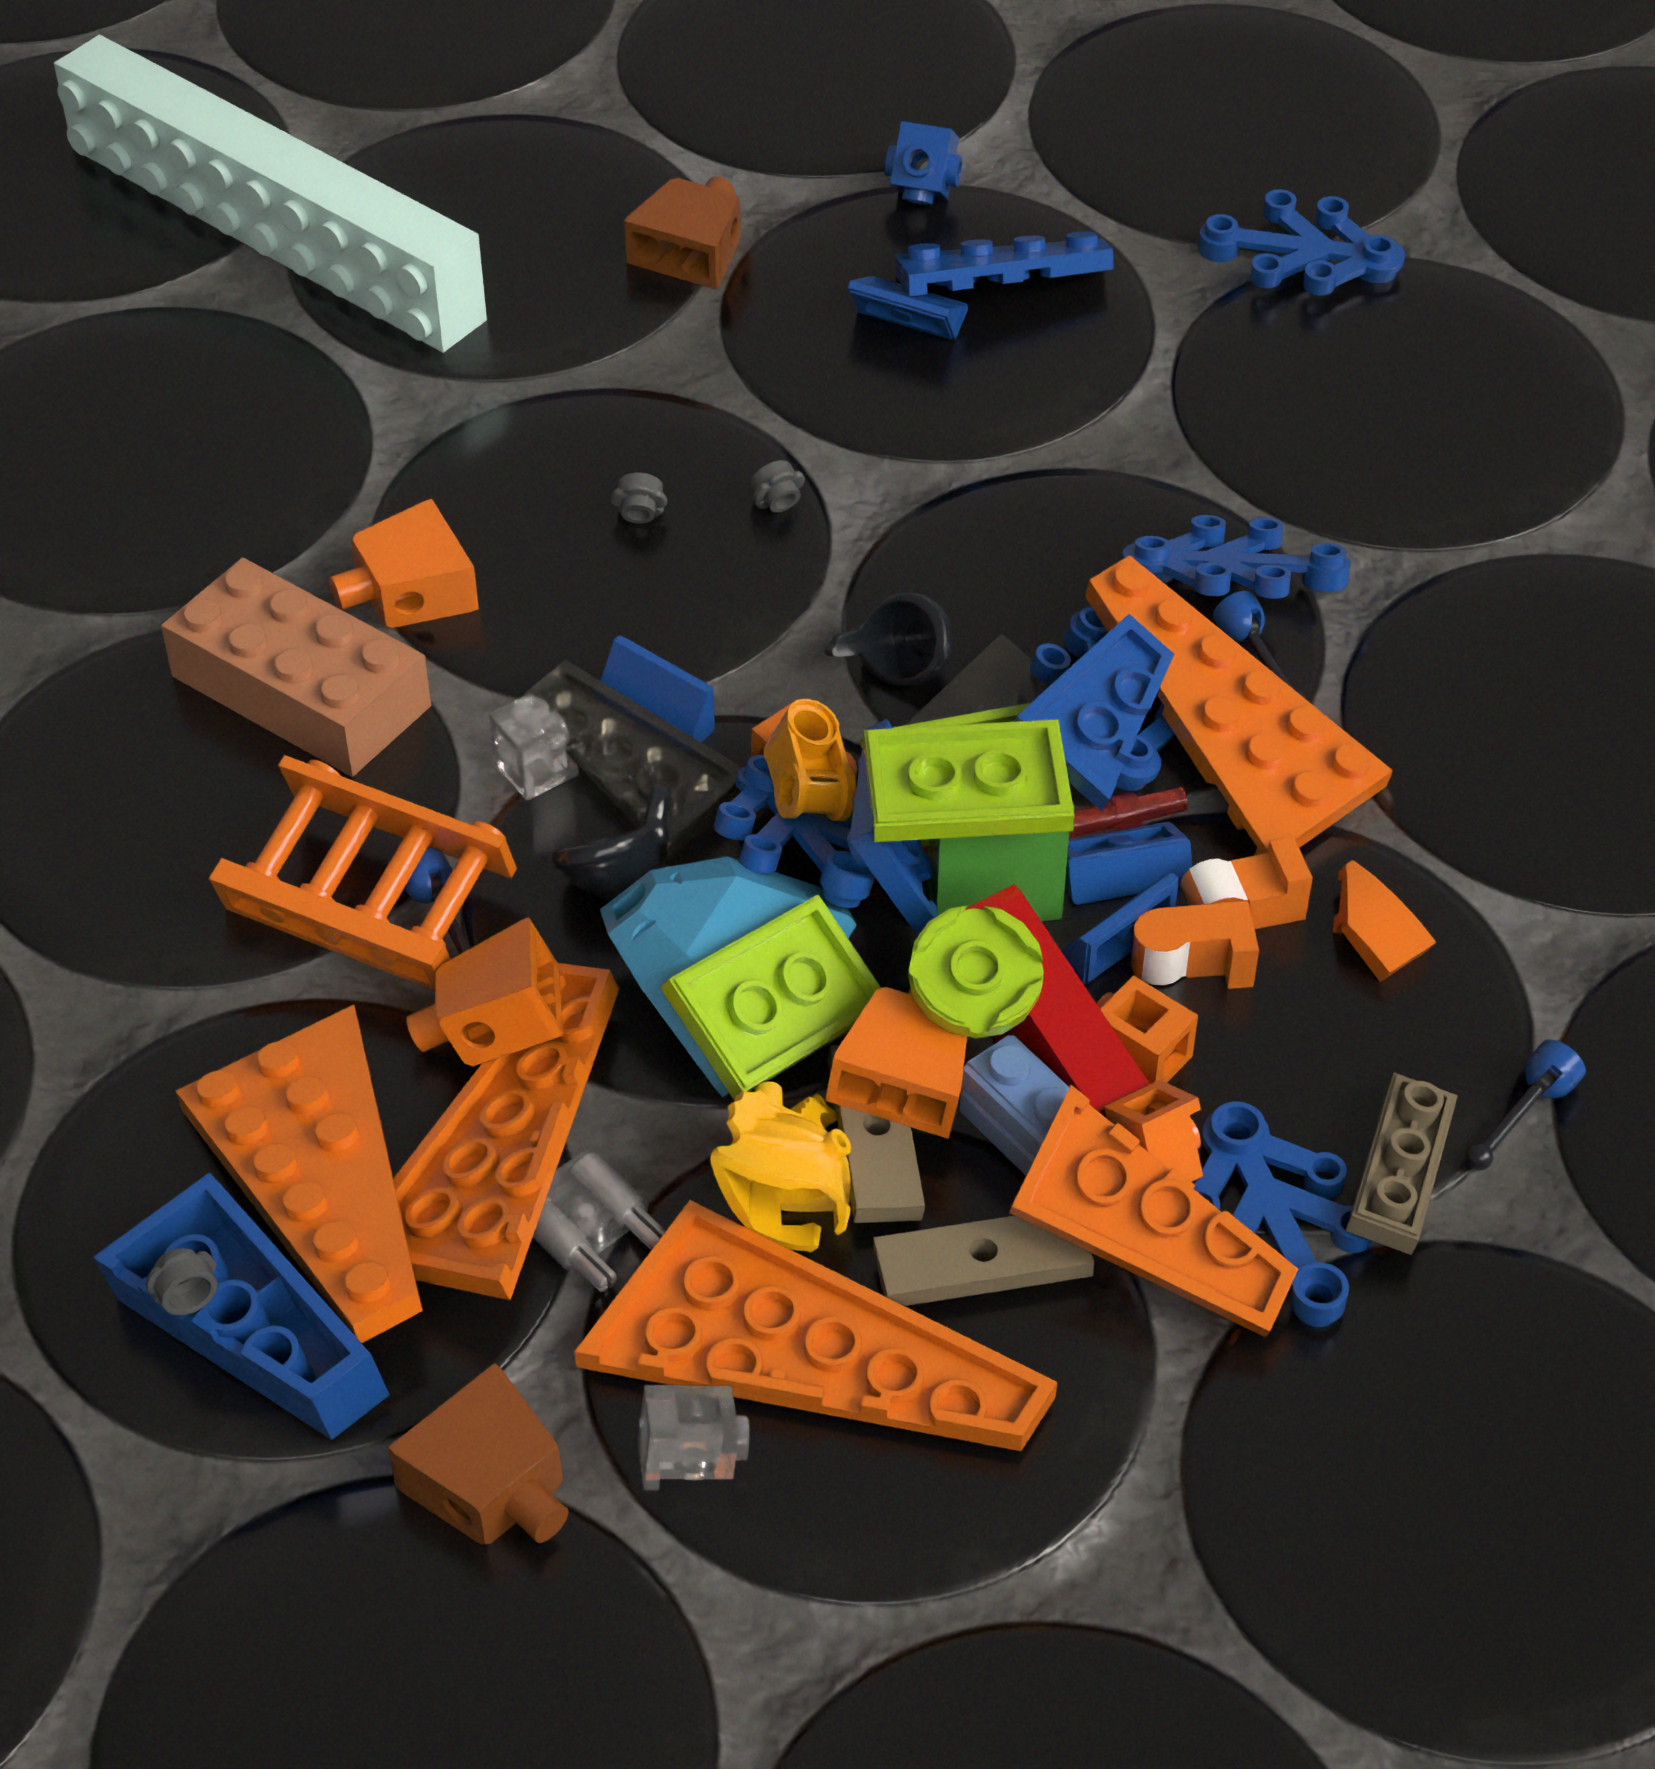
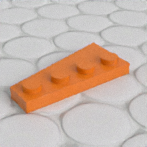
(1130, 1209)

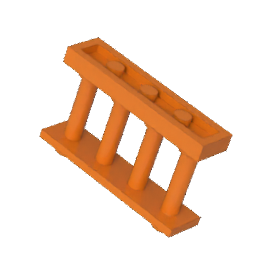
(362, 931)

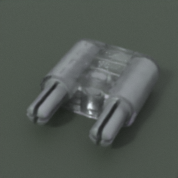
(589, 1211)

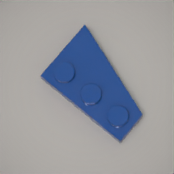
(1104, 705)
(895, 864)

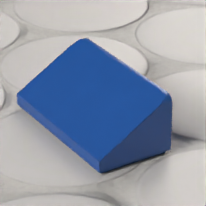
(922, 312)
(661, 688)
(1124, 861)
(1113, 935)

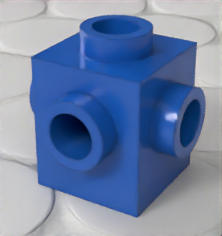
(919, 145)

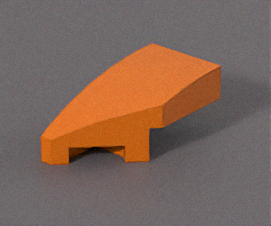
(1378, 923)

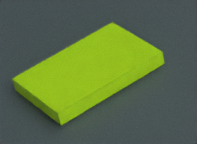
(967, 780)
(773, 996)

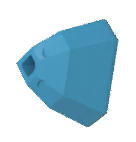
(690, 913)

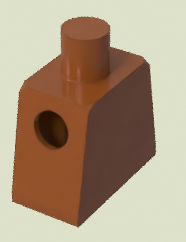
(686, 231)
(483, 1463)

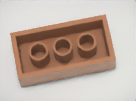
(297, 666)

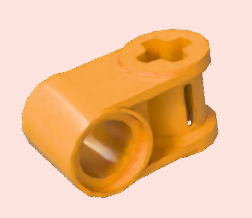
(810, 763)

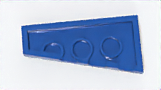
(1003, 264)

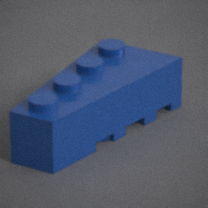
(264, 1315)

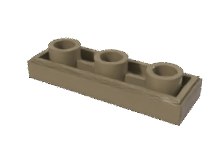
(1402, 1163)
(881, 1166)
(974, 1260)

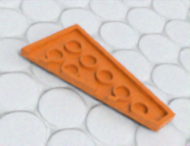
(1240, 723)
(491, 1157)
(313, 1160)
(790, 1333)

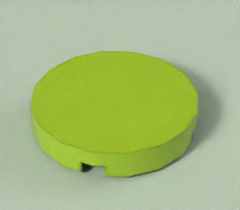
(976, 971)

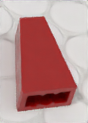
(1066, 1023)

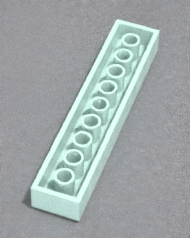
(274, 192)

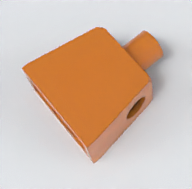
(408, 569)
(494, 998)
(899, 1065)

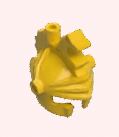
(784, 1164)

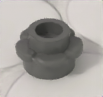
(777, 486)
(639, 497)
(183, 1281)

